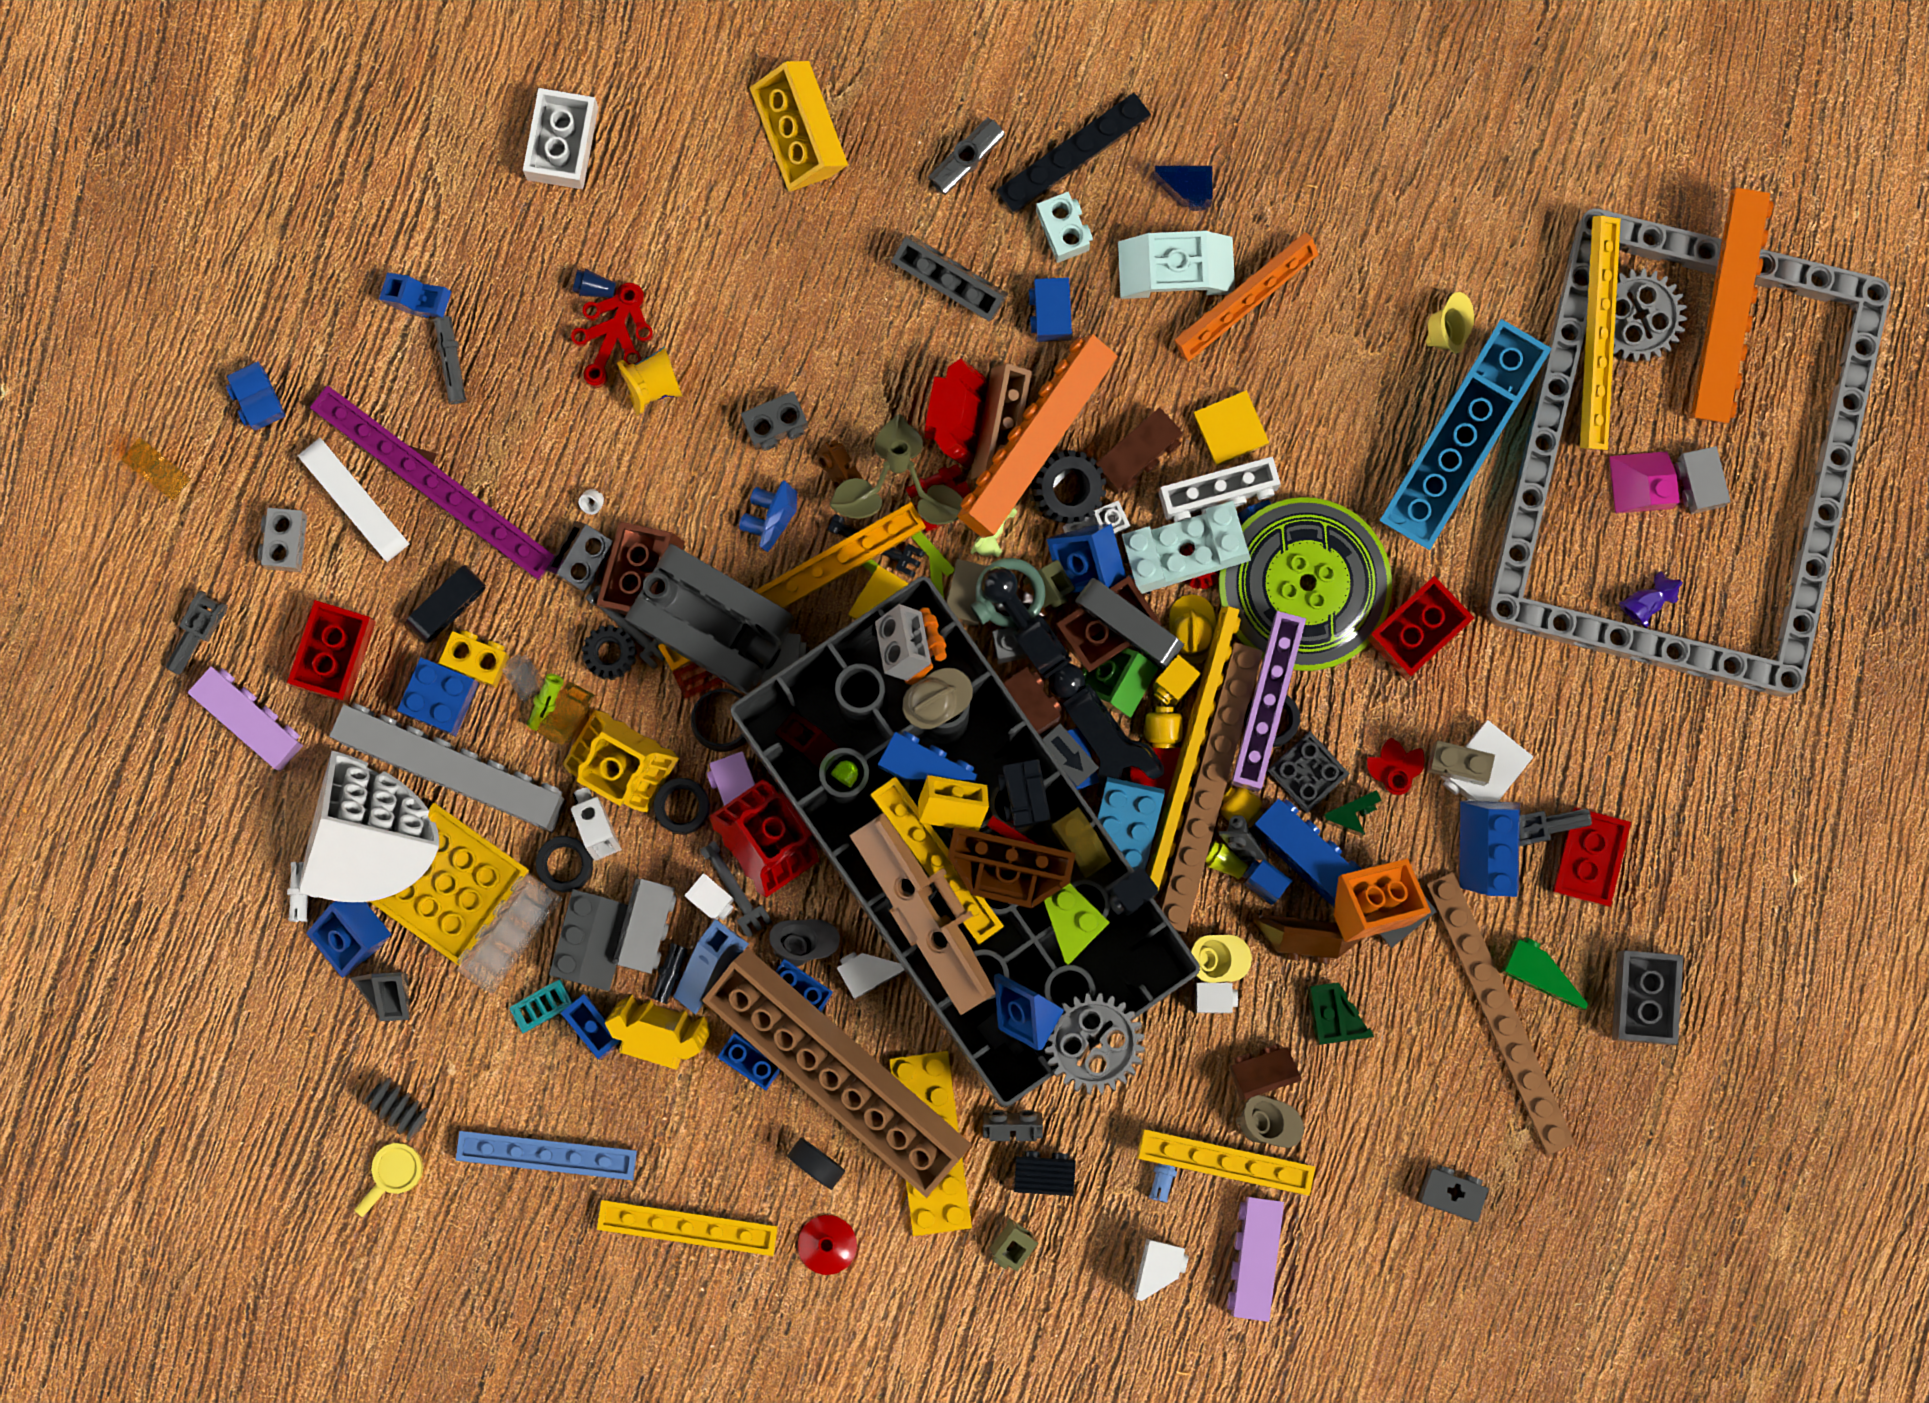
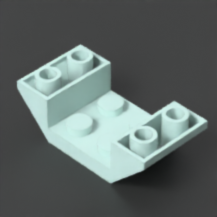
(1176, 263)

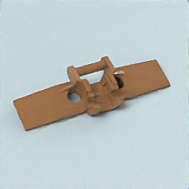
(954, 964)

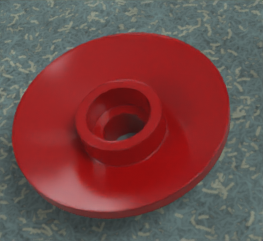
(840, 1235)

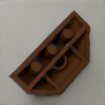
(1008, 868)
(1302, 937)

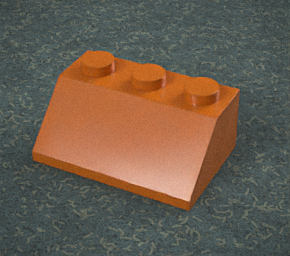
(1378, 900)

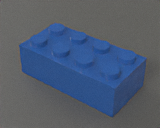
(1303, 848)

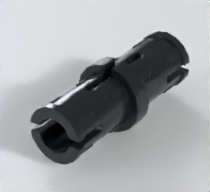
(669, 973)

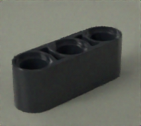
(445, 604)

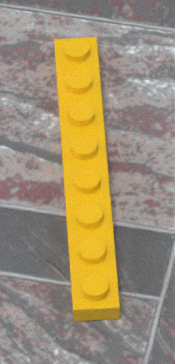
(1600, 333)

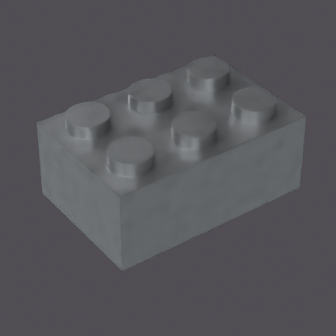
(1647, 997)

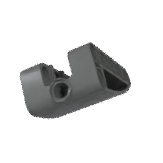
(711, 619)

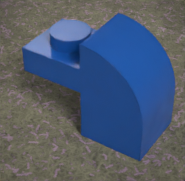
(414, 297)

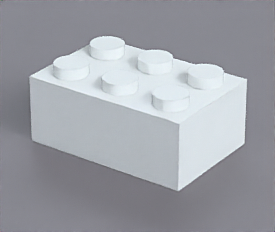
(560, 138)

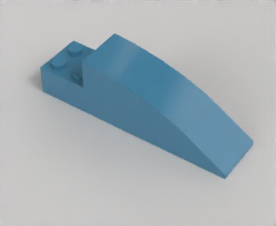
(1465, 434)

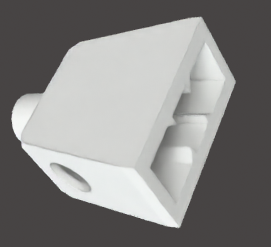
(595, 832)

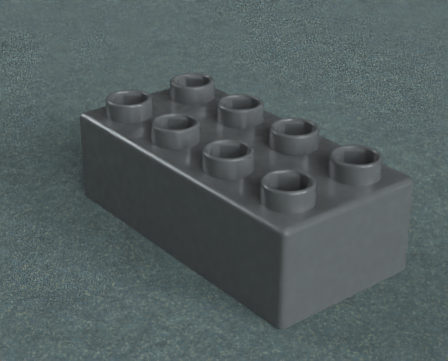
(860, 709)

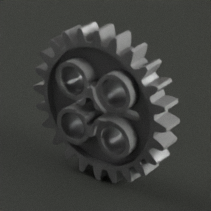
(1663, 304)
(1118, 1060)

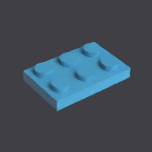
(1131, 817)

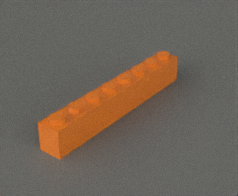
(1730, 305)
(1036, 436)

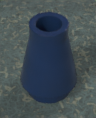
(593, 285)

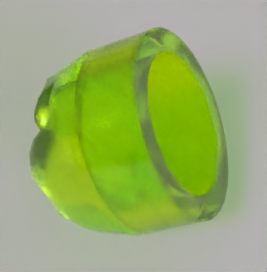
(846, 773)

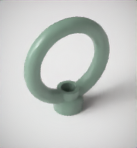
(984, 608)

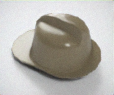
(937, 698)
(1271, 1122)

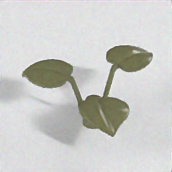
(897, 444)

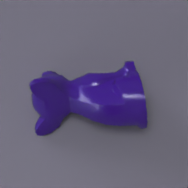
(1646, 602)

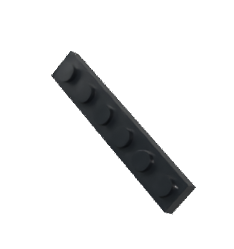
(1073, 153)

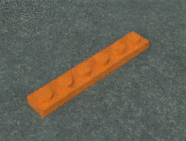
(1246, 296)

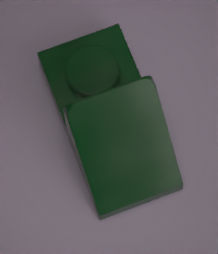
(1345, 816)

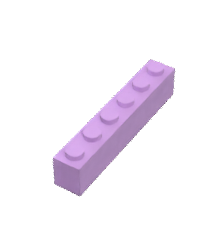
(1268, 701)

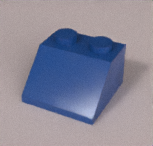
(1088, 555)
(348, 935)

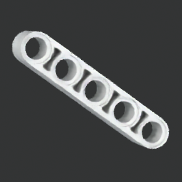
(353, 499)

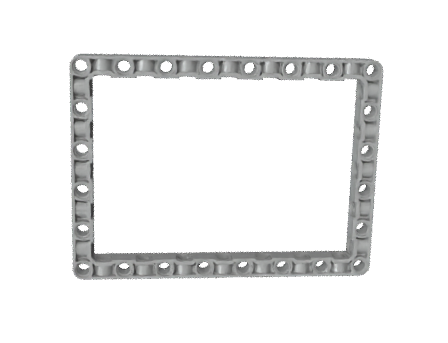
(1829, 492)

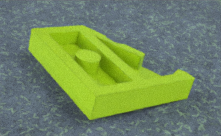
(1073, 921)

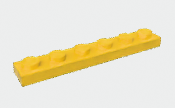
(933, 855)
(1225, 1162)
(687, 1228)

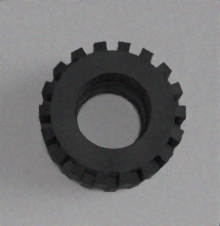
(1089, 492)

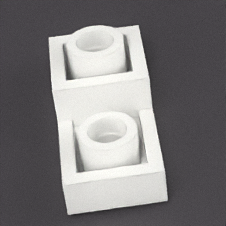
(1108, 514)

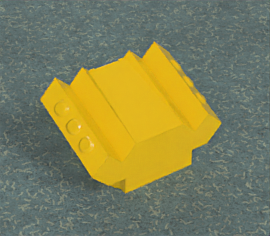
(619, 762)
(656, 1032)

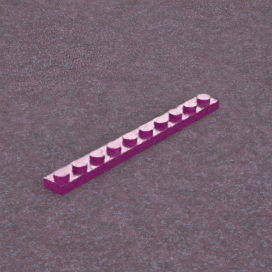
(432, 482)

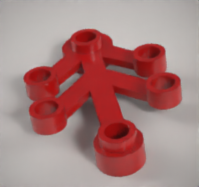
(614, 330)

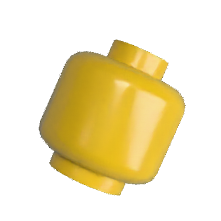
(1164, 727)
(1242, 803)

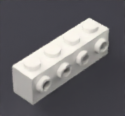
(1216, 488)

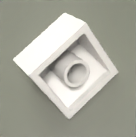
(1158, 1267)

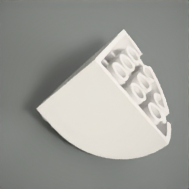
(366, 835)

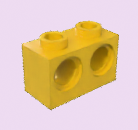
(472, 663)
(1175, 681)

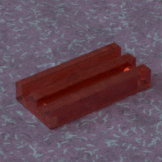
(696, 690)

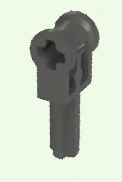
(198, 625)
(1538, 827)

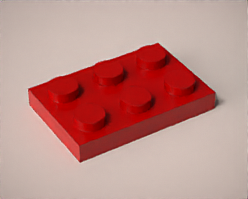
(1592, 860)

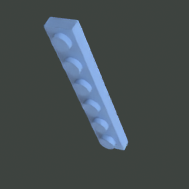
(546, 1155)

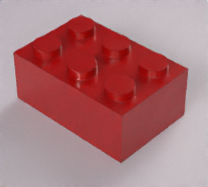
(1420, 628)
(331, 652)

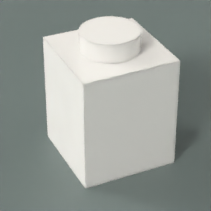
(1215, 998)

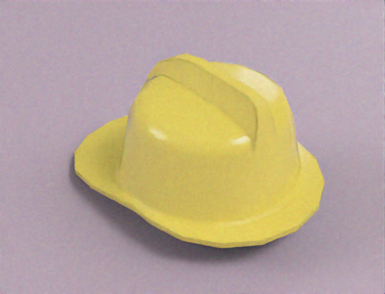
(1452, 324)
(1221, 958)

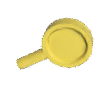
(395, 1170)

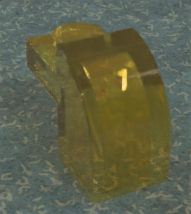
(568, 714)

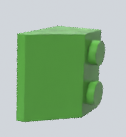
(1122, 680)

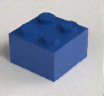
(438, 697)

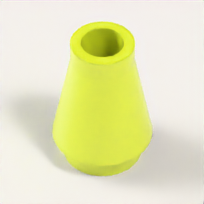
(1224, 860)

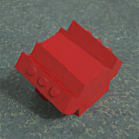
(957, 411)
(766, 837)

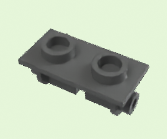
(1243, 840)
(999, 1124)

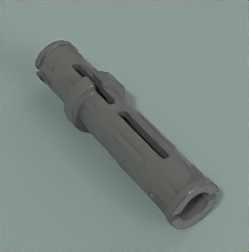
(449, 357)

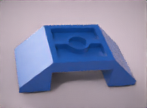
(750, 1061)

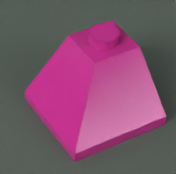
(1643, 482)

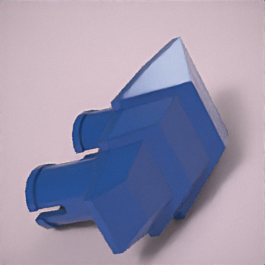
(780, 508)

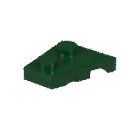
(1334, 1016)

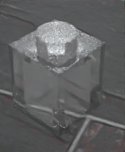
(523, 676)

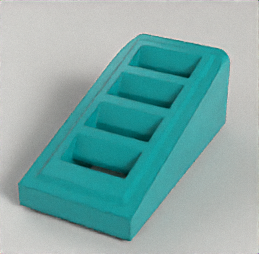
(546, 991)

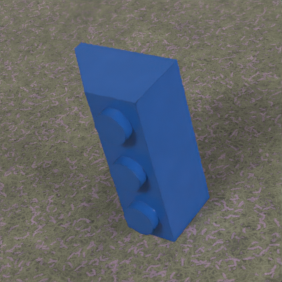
(1490, 847)

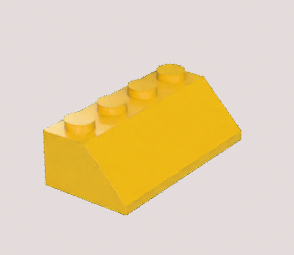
(798, 125)

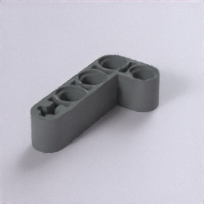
(1129, 623)

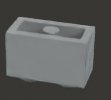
(1702, 480)

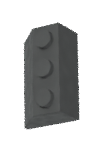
(589, 940)

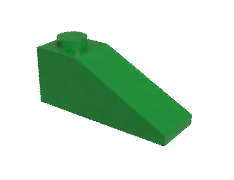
(1538, 970)

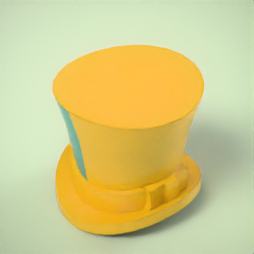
(650, 380)

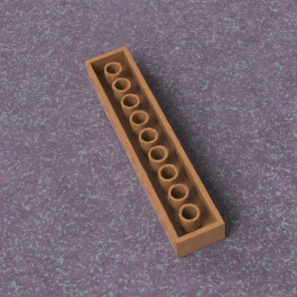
(836, 1072)

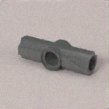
(954, 169)

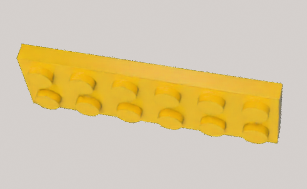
(948, 1203)

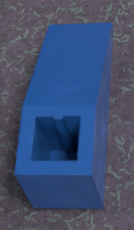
(914, 762)

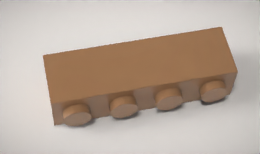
(1001, 413)

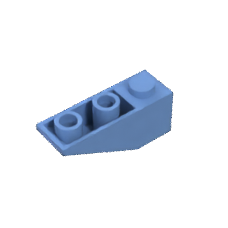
(707, 964)

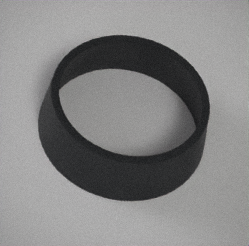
(710, 745)

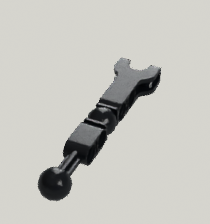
(1068, 683)

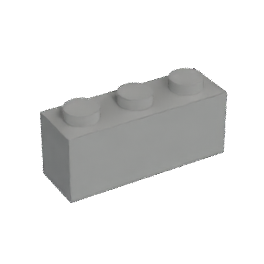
(644, 926)

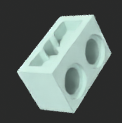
(1057, 228)

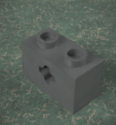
(1435, 1193)

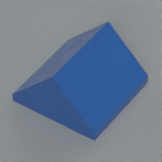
(1024, 1013)

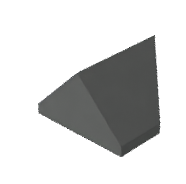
(386, 994)

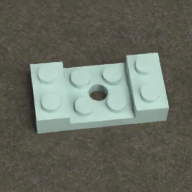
(1156, 554)

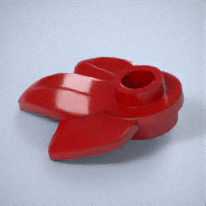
(1396, 762)

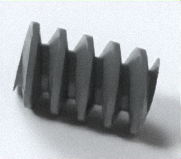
(397, 1108)

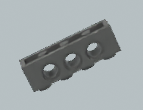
(949, 277)

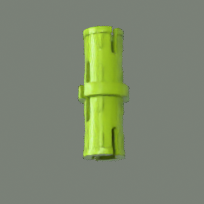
(545, 700)

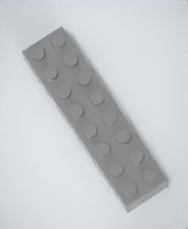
(450, 769)

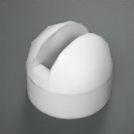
(586, 506)

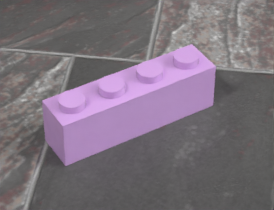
(245, 718)
(1257, 1259)

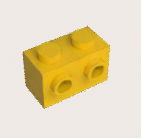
(953, 803)

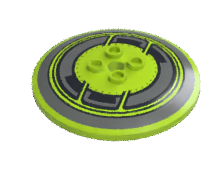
(1348, 571)

